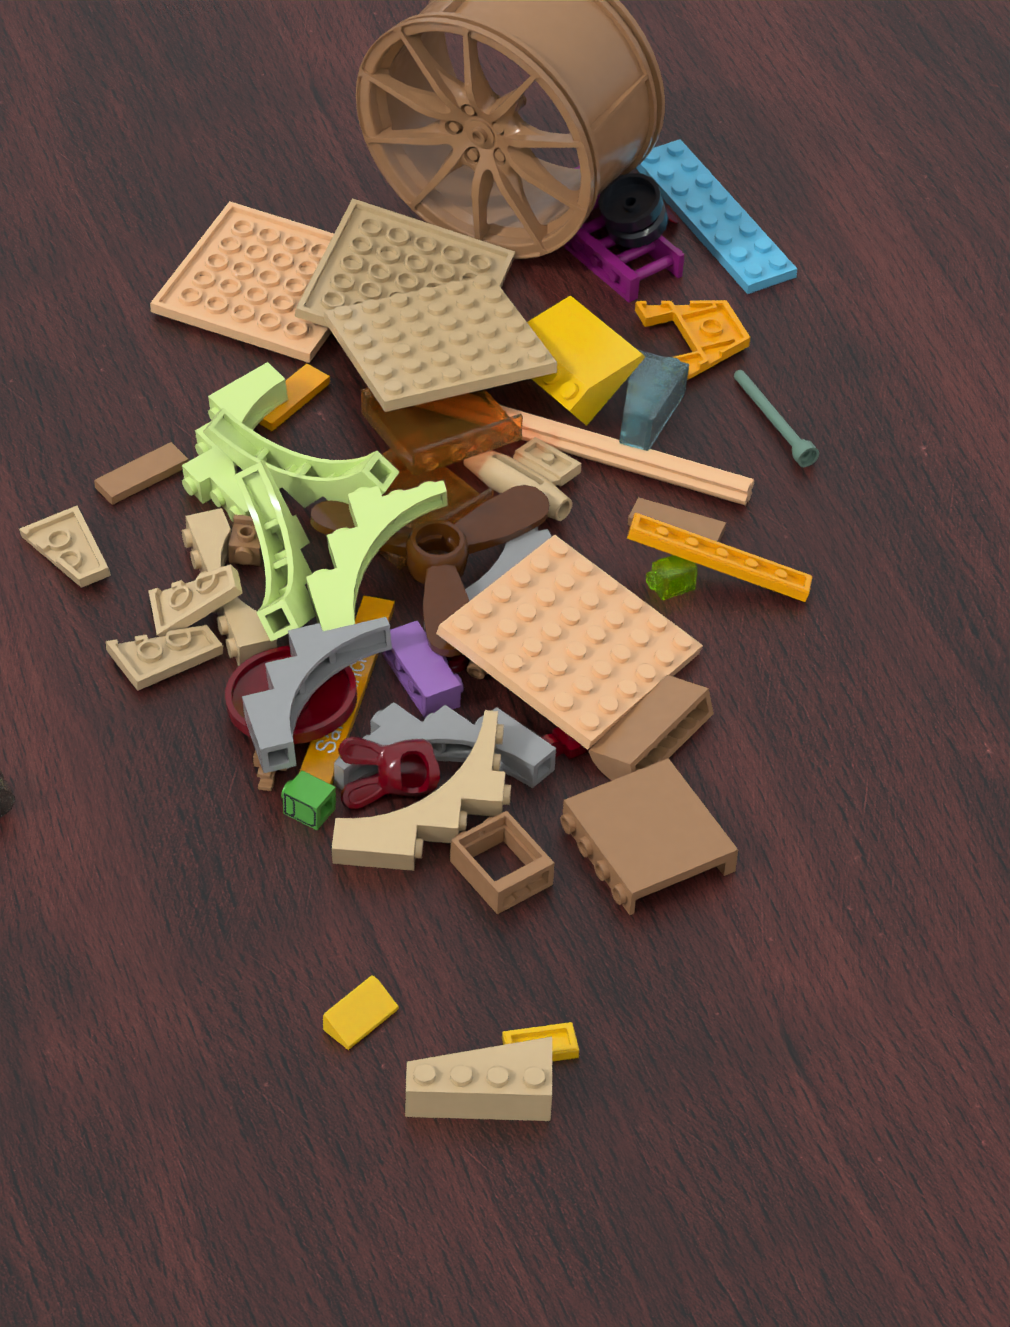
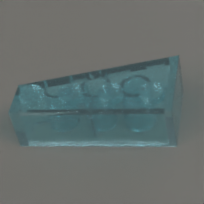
(651, 398)

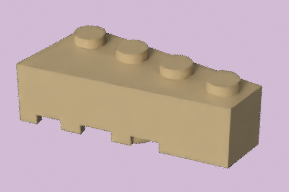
(483, 1083)

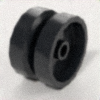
(633, 210)

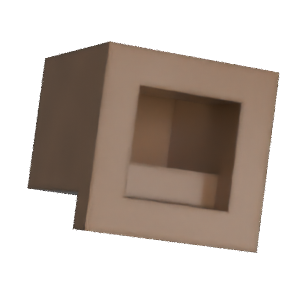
(244, 542)

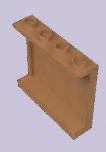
(647, 832)

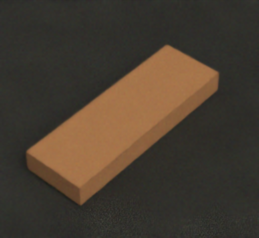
(141, 473)
(688, 521)

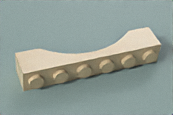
(209, 539)

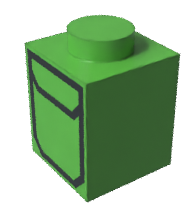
(309, 800)

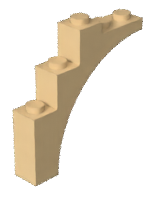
(398, 836)

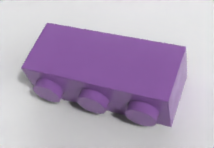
(422, 671)

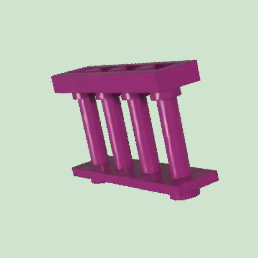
(613, 267)

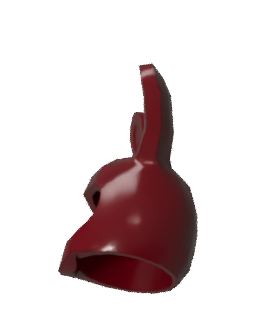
(403, 769)

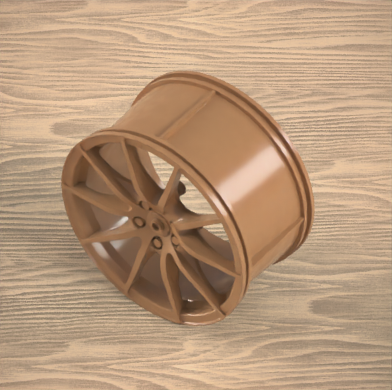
(467, 153)

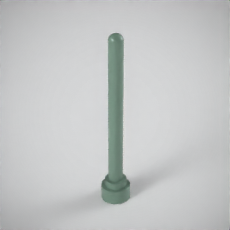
(803, 451)

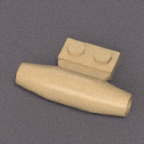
(532, 465)

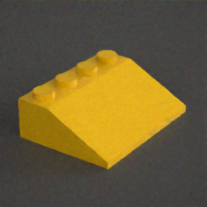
(588, 357)

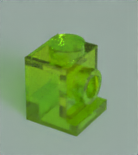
(672, 576)

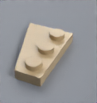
(193, 600)
(158, 658)

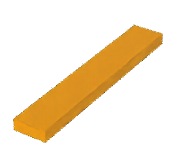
(720, 557)

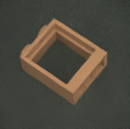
(514, 887)

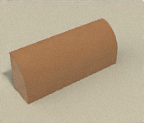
(653, 727)

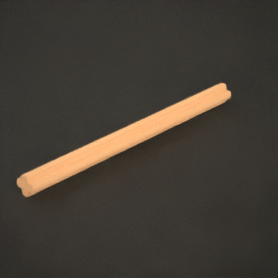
(635, 460)

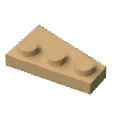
(68, 545)

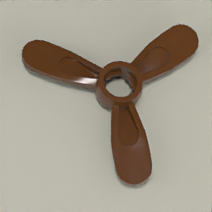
(484, 527)

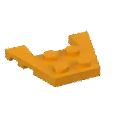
(707, 327)

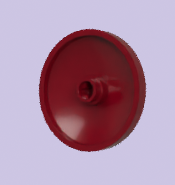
(320, 716)

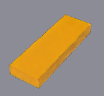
(300, 389)

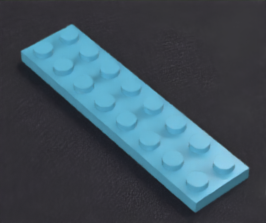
(716, 218)

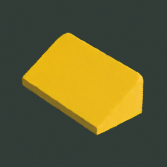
(359, 1013)

